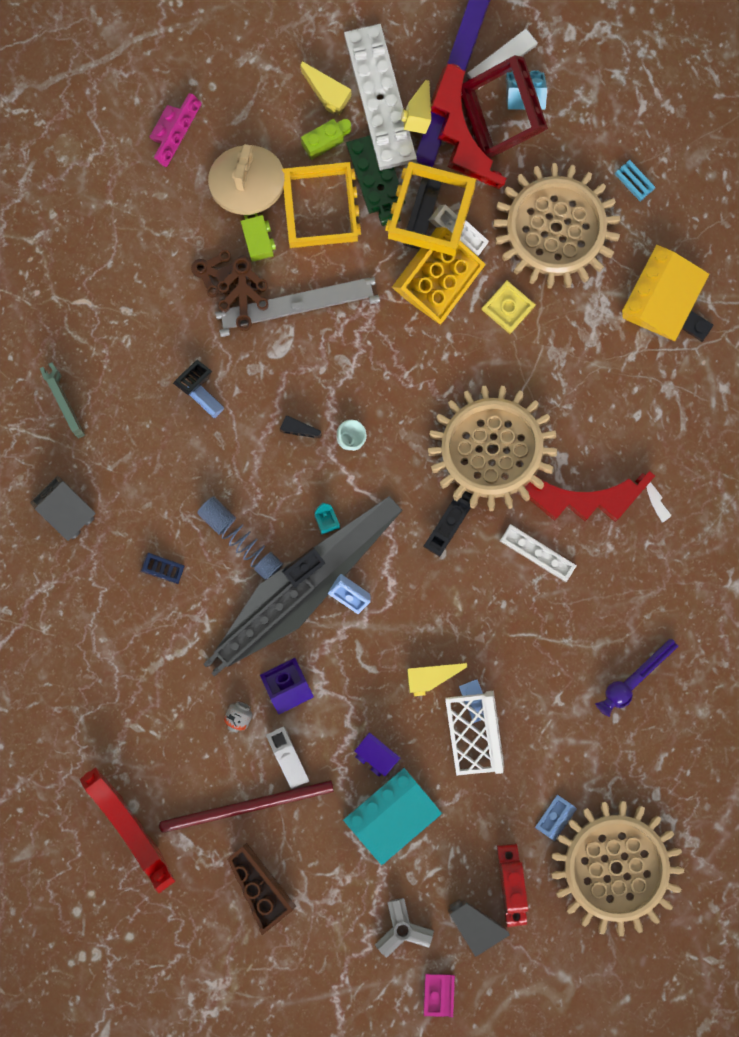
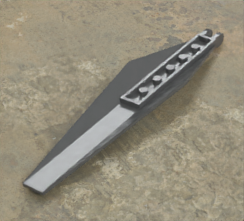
(281, 608)

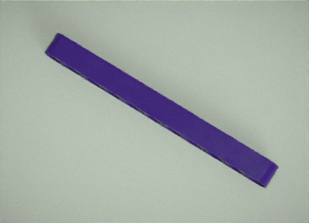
(460, 56)

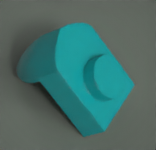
(326, 518)

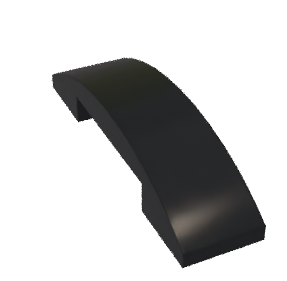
(448, 524)

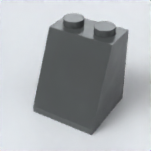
(63, 508)
(476, 927)

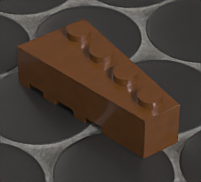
(261, 890)

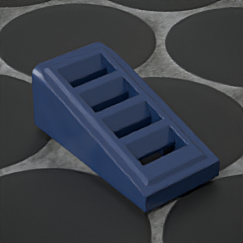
(144, 568)

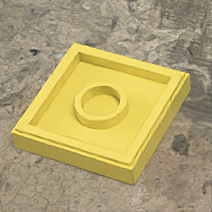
(508, 307)

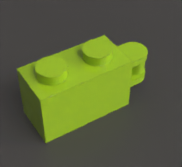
(325, 137)
(257, 237)

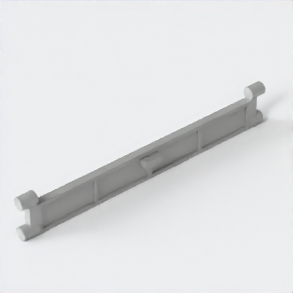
(301, 303)

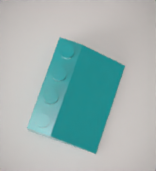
(392, 816)

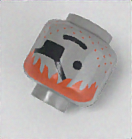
(238, 716)

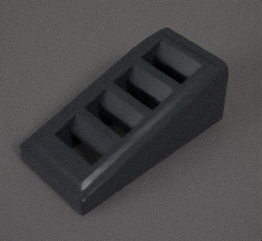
(199, 369)
(295, 427)

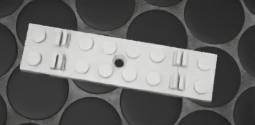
(375, 78)

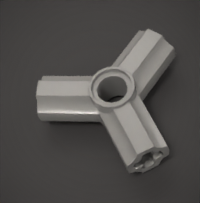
(415, 934)

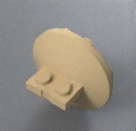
(246, 179)

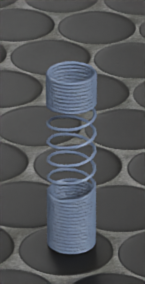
(220, 520)

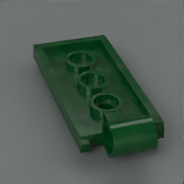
(370, 177)

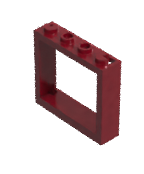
(528, 95)

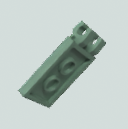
(53, 382)

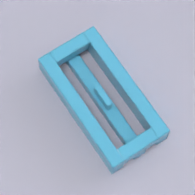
(629, 185)

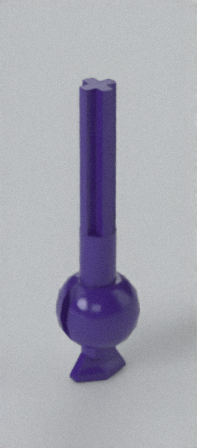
(620, 693)

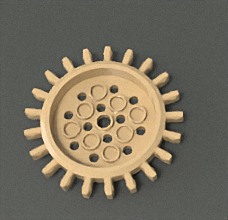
(587, 211)
(494, 414)
(645, 891)

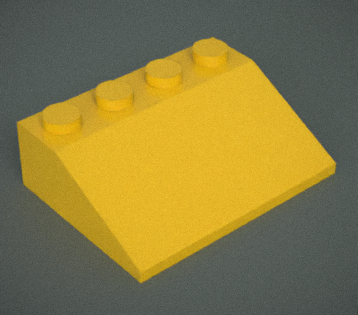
(438, 280)
(665, 293)

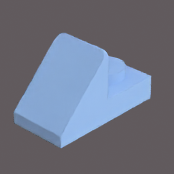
(472, 688)

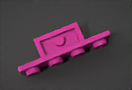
(172, 128)

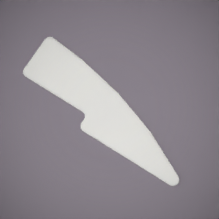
(655, 499)

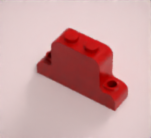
(512, 885)

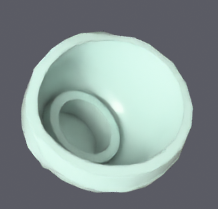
(351, 435)

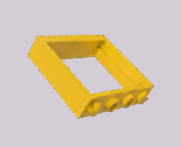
(320, 171)
(419, 239)

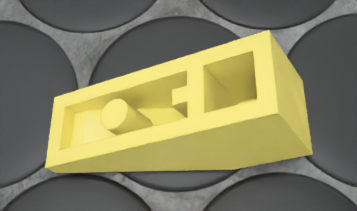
(329, 91)
(418, 111)
(427, 678)

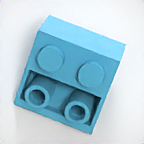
(514, 98)

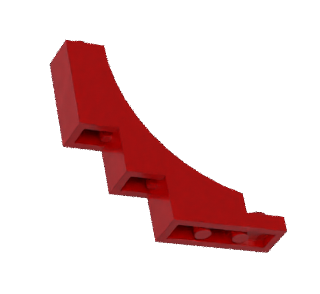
(466, 155)
(611, 501)
(129, 828)

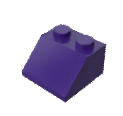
(286, 686)
(376, 754)

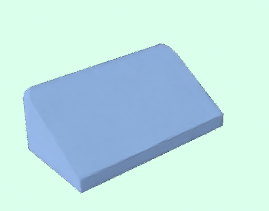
(207, 401)
(349, 594)
(556, 817)

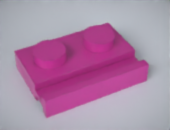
(439, 995)

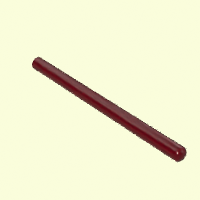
(246, 806)

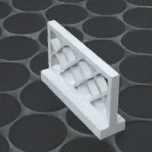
(492, 730)

